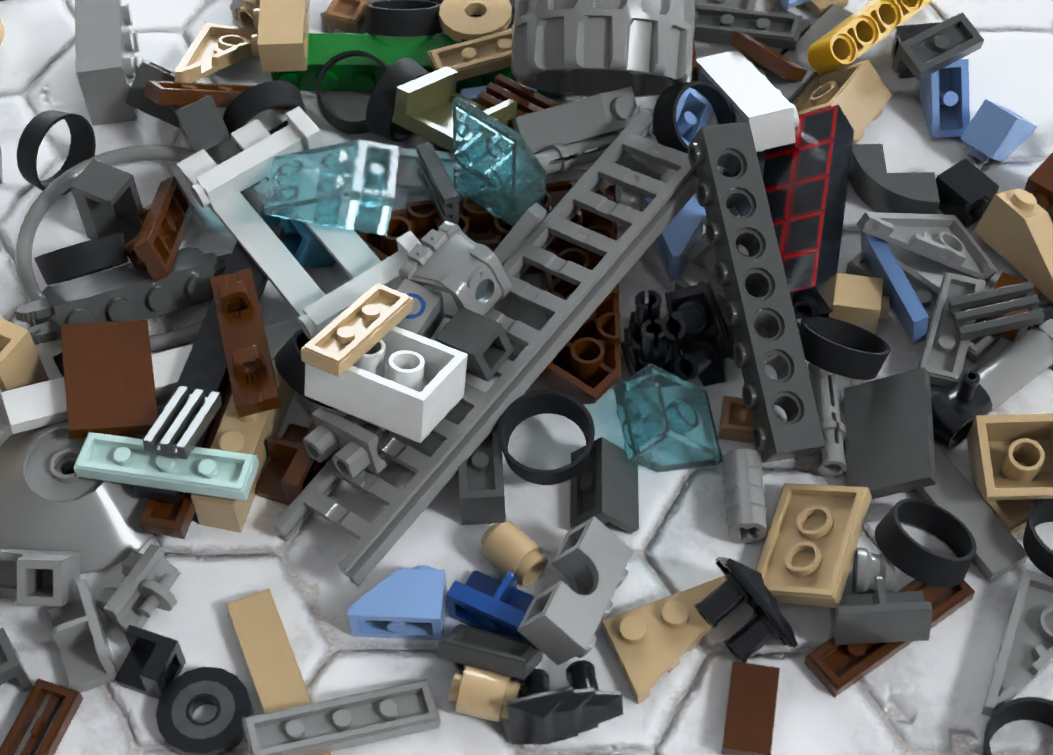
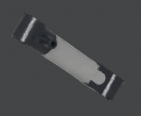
(992, 383)

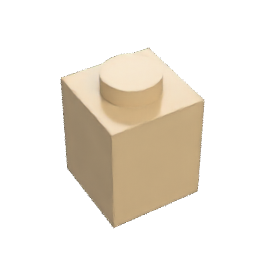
(860, 301)

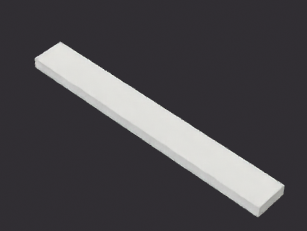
(46, 401)

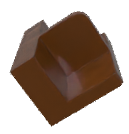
(289, 466)

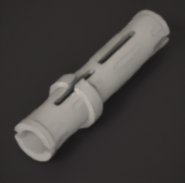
(559, 151)
(825, 392)

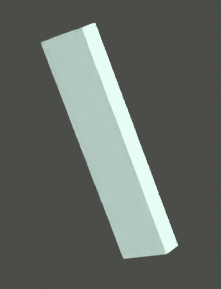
(203, 473)

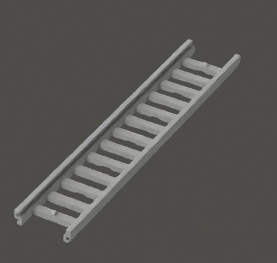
(541, 346)

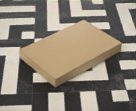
(813, 543)

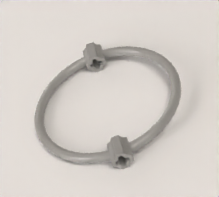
(62, 183)

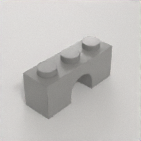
(39, 576)
(565, 617)

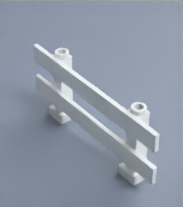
(220, 189)

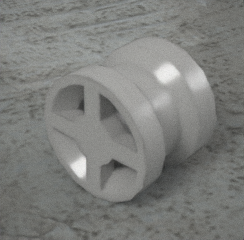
(868, 566)

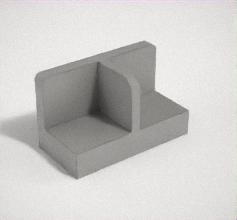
(83, 642)

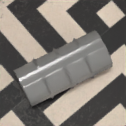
(744, 496)

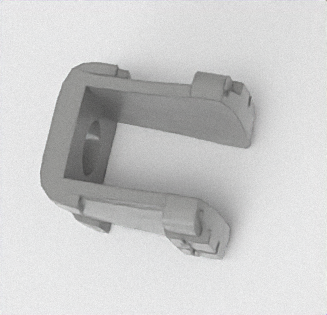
(458, 270)

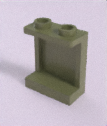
(427, 107)

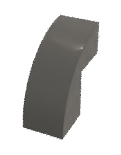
(890, 191)

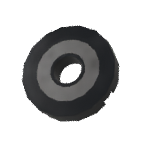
(200, 688)

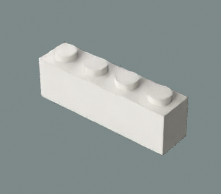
(752, 98)

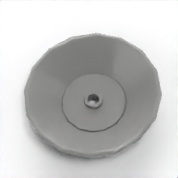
(62, 511)

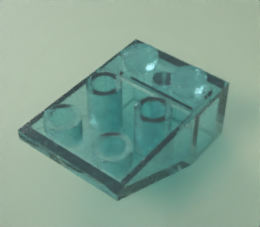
(494, 164)
(336, 186)

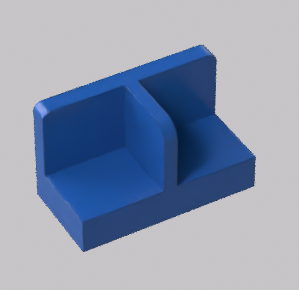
(489, 603)

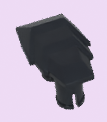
(699, 332)
(644, 338)
(746, 586)
(562, 713)

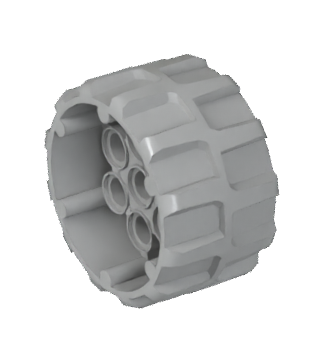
(602, 45)

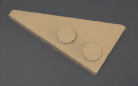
(214, 50)
(656, 636)

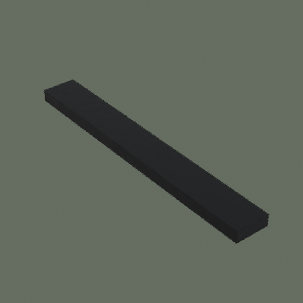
(207, 362)

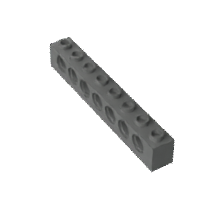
(735, 150)

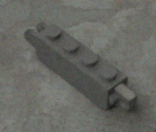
(123, 294)

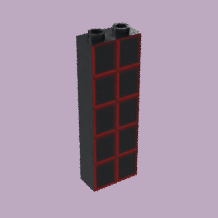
(807, 206)

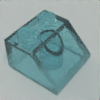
(666, 422)

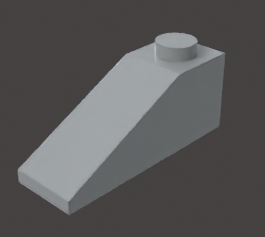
(577, 119)

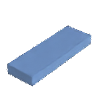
(897, 286)

